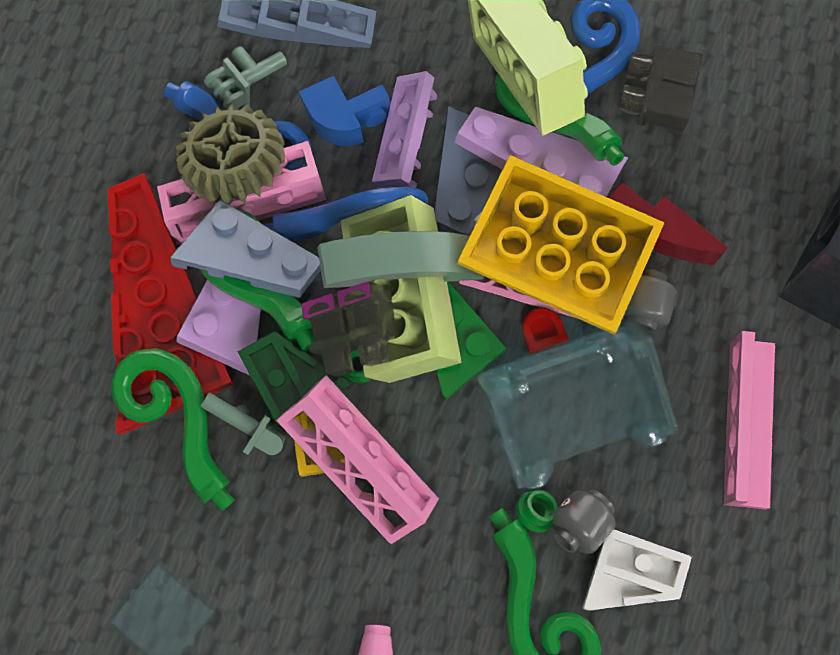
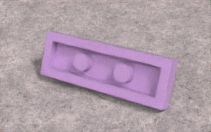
(404, 130)

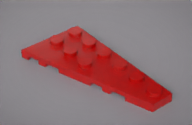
(151, 295)

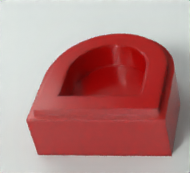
(543, 330)

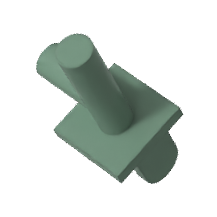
(234, 85)
(263, 434)

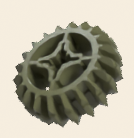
(230, 154)

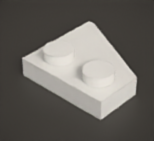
(635, 573)

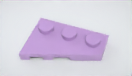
(220, 326)

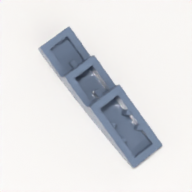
(301, 21)

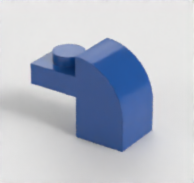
(340, 119)

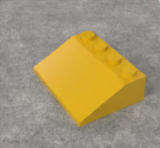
(561, 244)

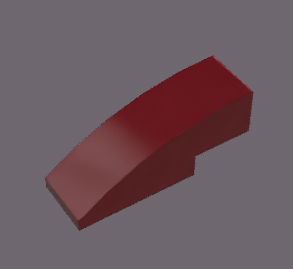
(680, 234)

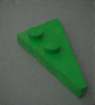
(476, 346)

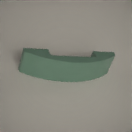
(393, 256)

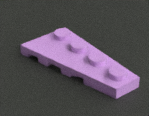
(498, 137)

